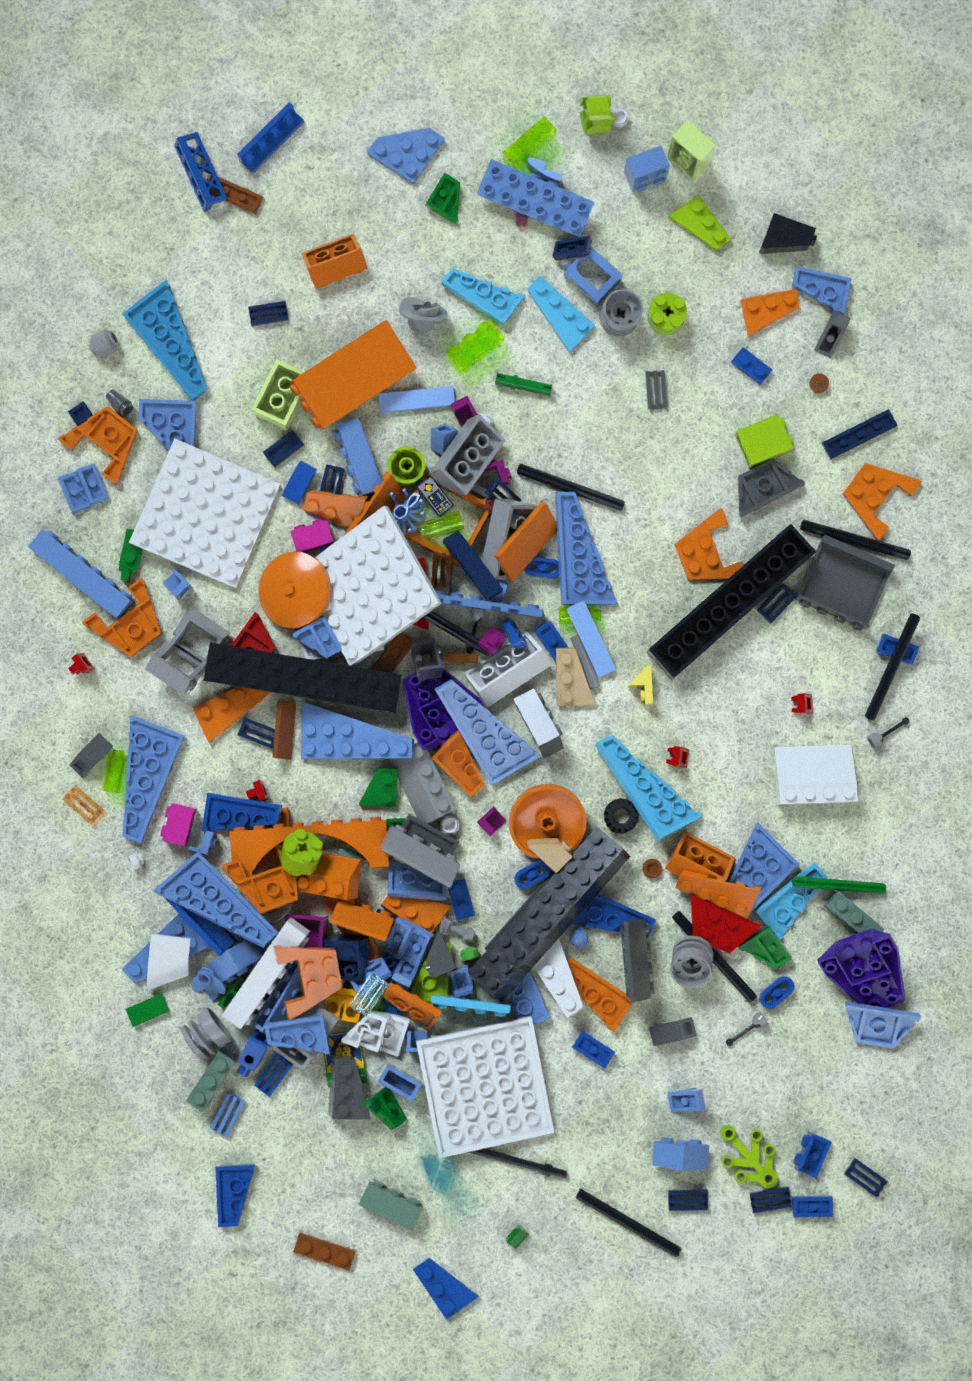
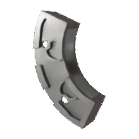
(170, 674)

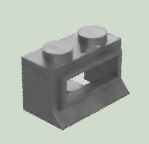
(423, 647)

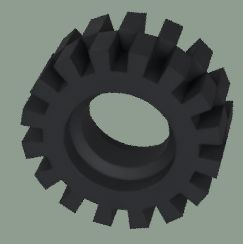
(609, 815)

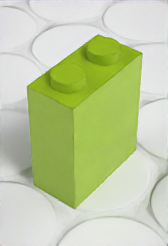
(764, 440)

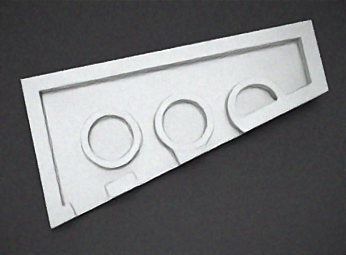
(558, 978)

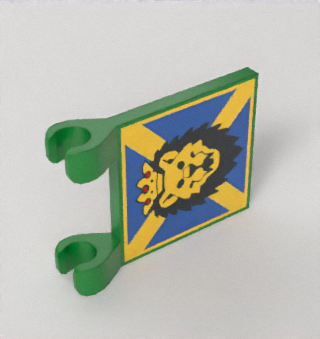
(340, 1048)

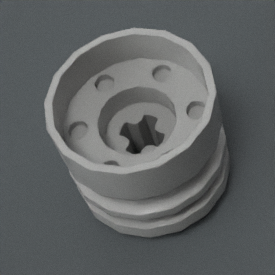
(621, 302)
(692, 962)
(202, 1036)

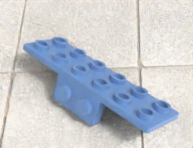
(535, 198)

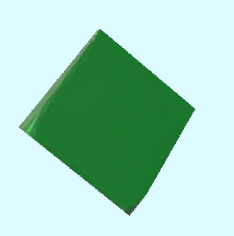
(517, 1236)

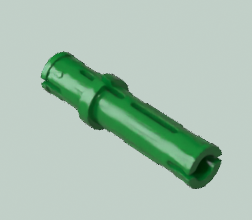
(523, 384)

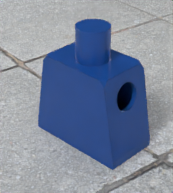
(253, 1053)

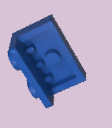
(812, 1154)

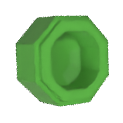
(469, 953)

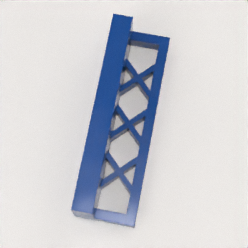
(270, 138)
(194, 175)
(210, 932)

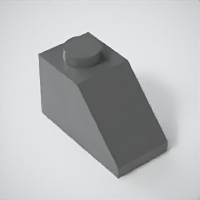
(832, 333)
(439, 957)

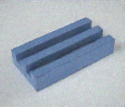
(220, 1129)

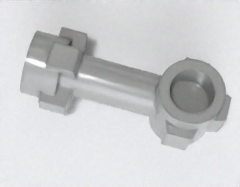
(446, 925)

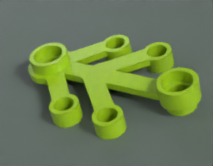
(750, 1159)

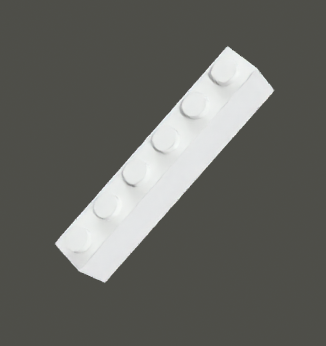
(264, 975)

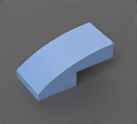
(539, 168)

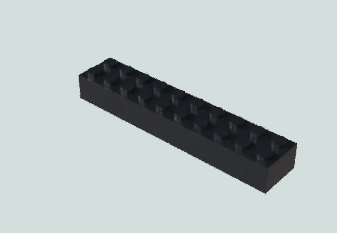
(731, 601)
(302, 677)
(549, 914)

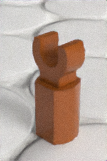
(460, 658)

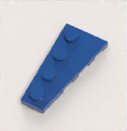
(233, 812)
(607, 914)

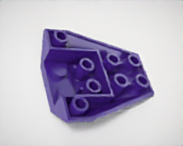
(428, 716)
(866, 968)

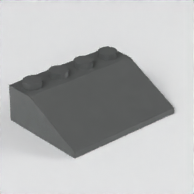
(635, 960)

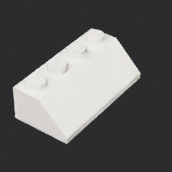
(507, 670)

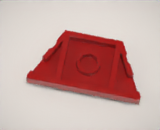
(255, 636)
(719, 926)

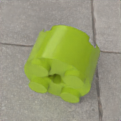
(596, 114)
(677, 313)
(397, 462)
(301, 853)

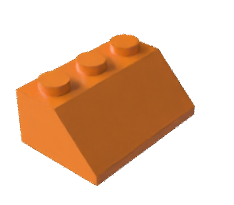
(334, 261)
(699, 857)
(334, 877)
(362, 919)

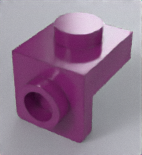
(503, 473)
(492, 640)

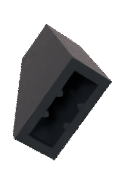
(787, 236)

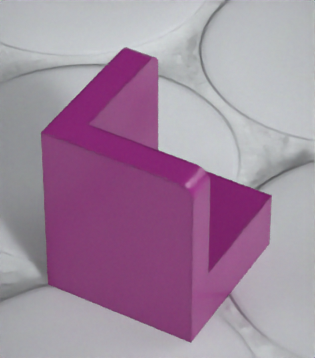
(463, 410)
(491, 821)

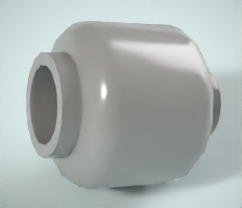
(103, 343)

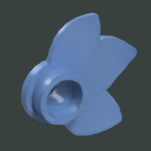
(209, 982)

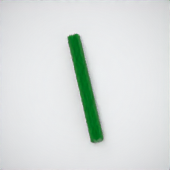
(839, 885)

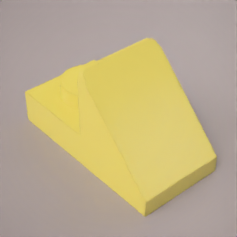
(644, 680)

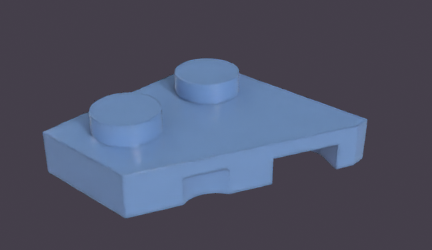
(319, 638)

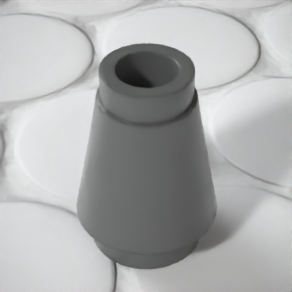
(119, 403)

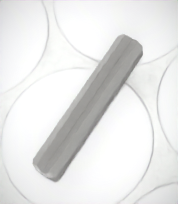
(585, 662)

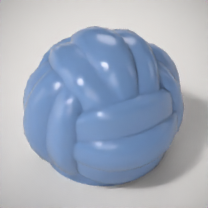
(579, 937)

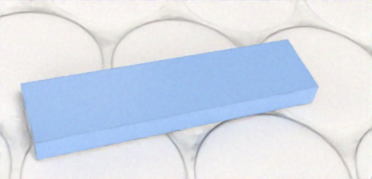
(416, 399)
(591, 638)

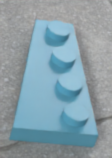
(487, 298)
(563, 316)
(788, 902)
(462, 1004)

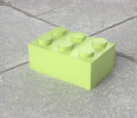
(691, 150)
(276, 400)

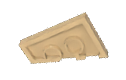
(571, 680)

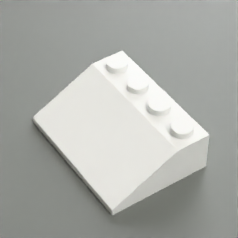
(815, 775)

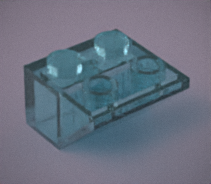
(438, 1174)

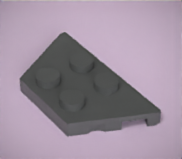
(764, 486)

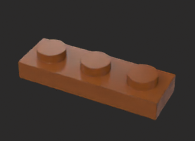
(324, 1251)

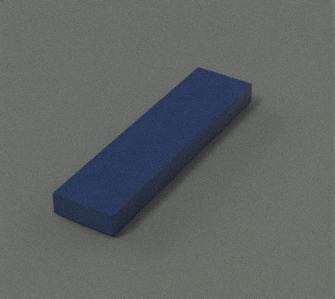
(859, 434)
(472, 565)

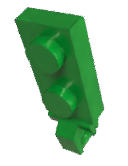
(129, 558)

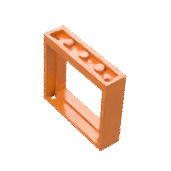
(431, 546)

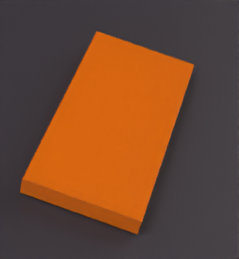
(526, 541)

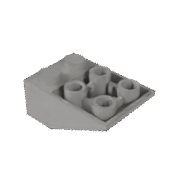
(298, 1056)

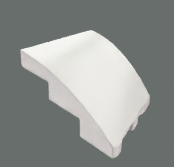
(167, 959)
(379, 1032)

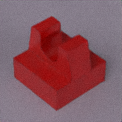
(81, 664)
(804, 703)
(680, 756)
(257, 791)

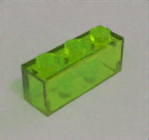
(529, 143)
(475, 347)

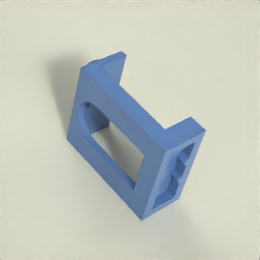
(596, 295)

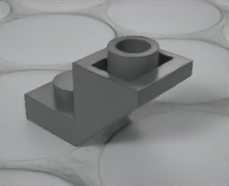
(91, 755)
(672, 1031)

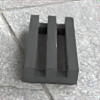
(663, 386)

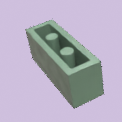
(850, 913)
(211, 1080)
(391, 1204)

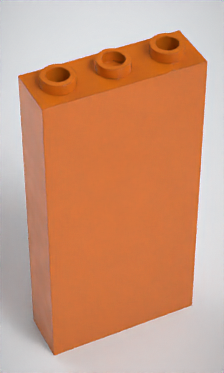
(352, 375)

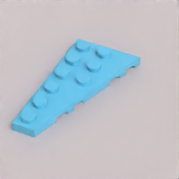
(648, 792)

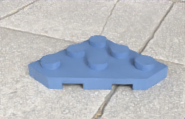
(407, 151)
(169, 419)

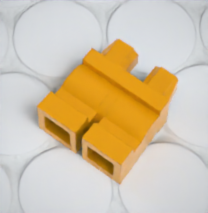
(341, 1000)

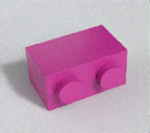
(312, 536)
(178, 824)

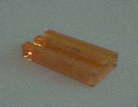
(79, 811)

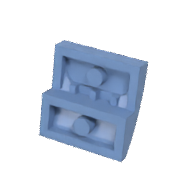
(83, 488)
(408, 942)

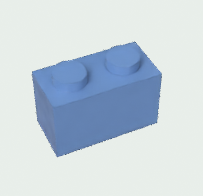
(400, 1081)

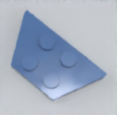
(879, 1024)

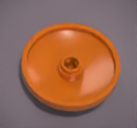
(294, 590)
(547, 813)

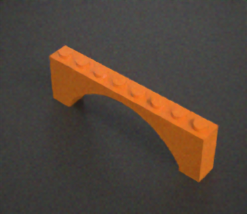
(364, 837)

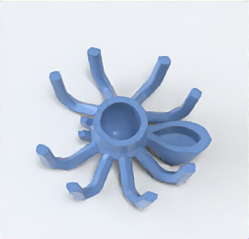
(403, 512)

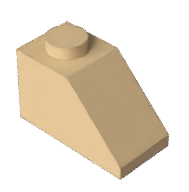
(551, 851)

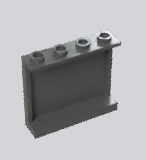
(844, 582)

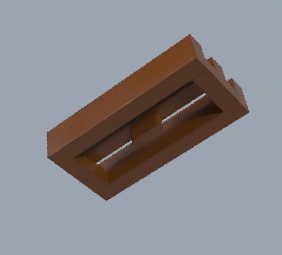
(436, 556)

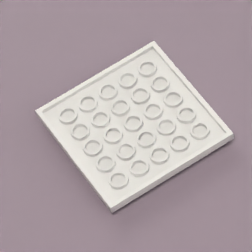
(204, 513)
(374, 586)
(484, 1086)

